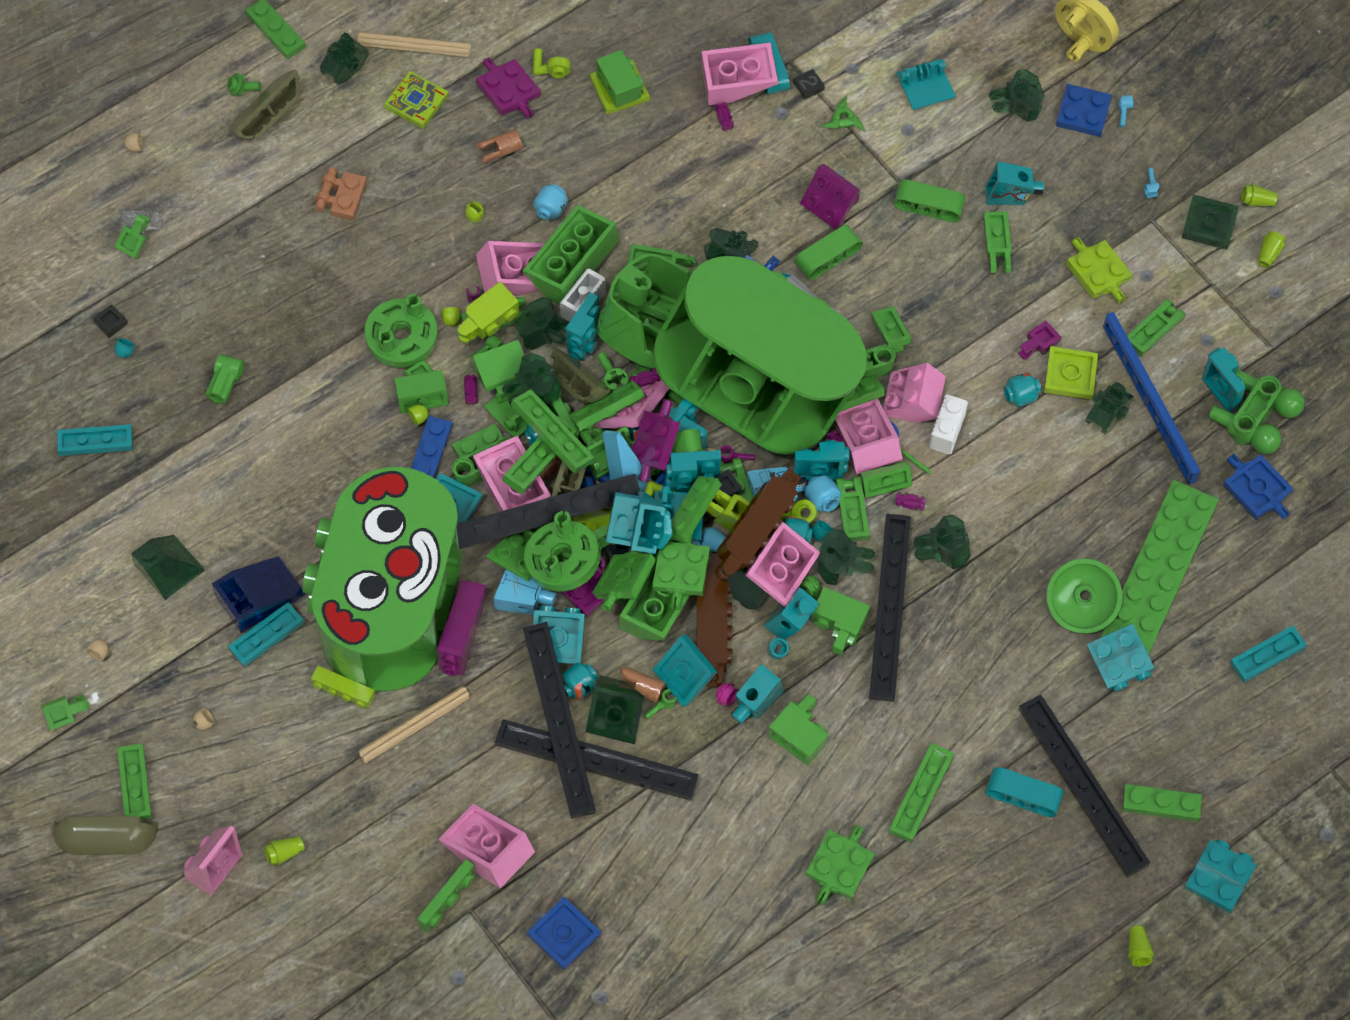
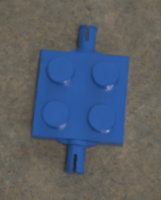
(1258, 487)

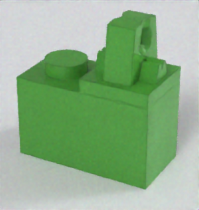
(842, 616)
(796, 731)

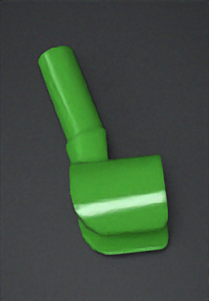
(492, 342)
(664, 703)

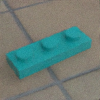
(94, 440)
(266, 634)
(1268, 654)

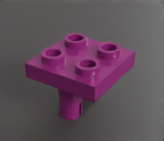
(830, 196)
(583, 596)

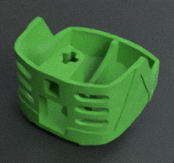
(635, 332)

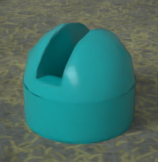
(124, 348)
(820, 529)
(784, 649)

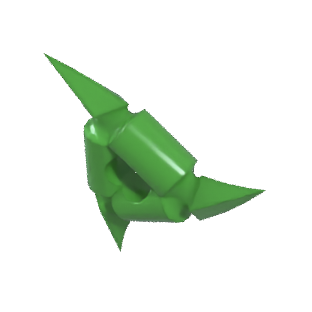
(842, 109)
(587, 435)

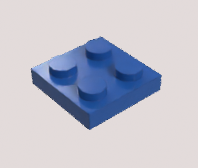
(1083, 110)
(564, 933)

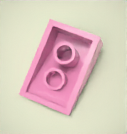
(737, 72)
(505, 263)
(868, 436)
(494, 465)
(782, 564)
(489, 844)
(213, 860)

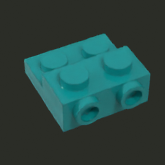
(582, 329)
(1221, 379)
(827, 461)
(687, 466)
(565, 630)
(1121, 658)
(1221, 875)

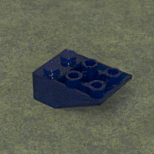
(256, 592)

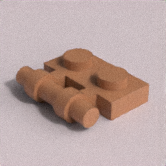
(347, 197)

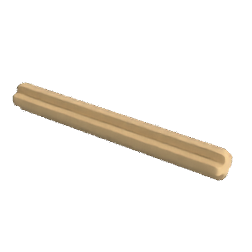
(414, 44)
(414, 724)

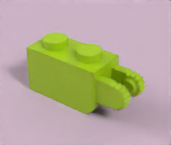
(488, 313)
(730, 511)

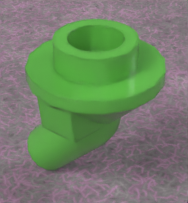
(237, 85)

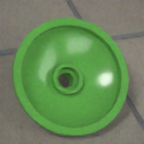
(1084, 614)

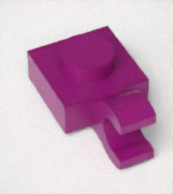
(1039, 338)

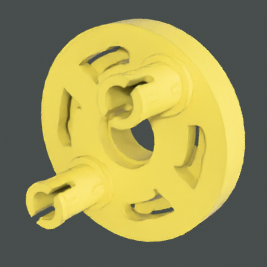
(1086, 24)

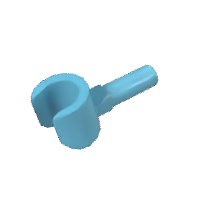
(1125, 103)
(1152, 188)

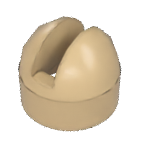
(134, 142)
(98, 649)
(203, 719)

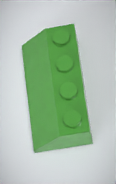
(576, 245)
(650, 612)

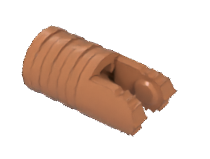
(504, 143)
(646, 685)

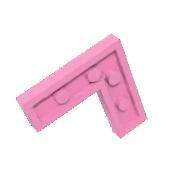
(632, 415)

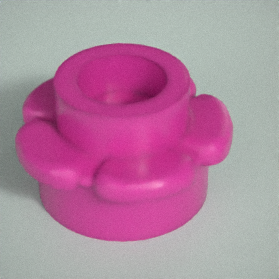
(726, 694)

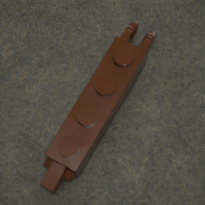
(756, 523)
(711, 622)

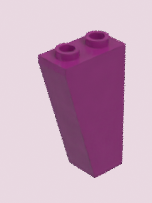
(461, 628)

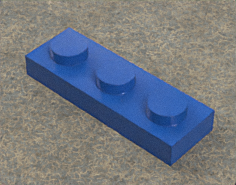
(432, 446)

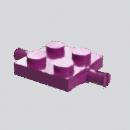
(508, 87)
(655, 439)

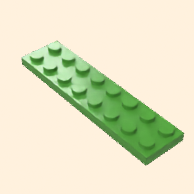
(1163, 561)

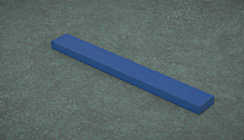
(1151, 398)

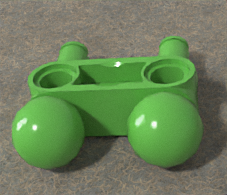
(1256, 411)

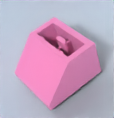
(914, 393)

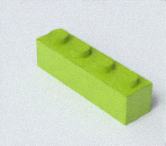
(342, 687)

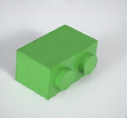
(619, 78)

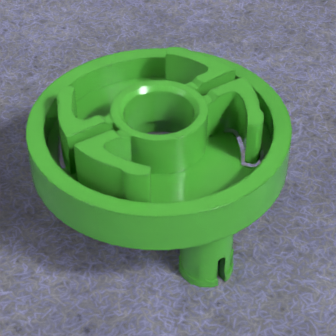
(411, 318)
(558, 538)

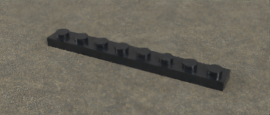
(543, 511)
(889, 608)
(559, 720)
(602, 761)
(1084, 786)

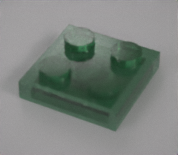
(1210, 222)

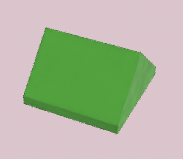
(498, 365)

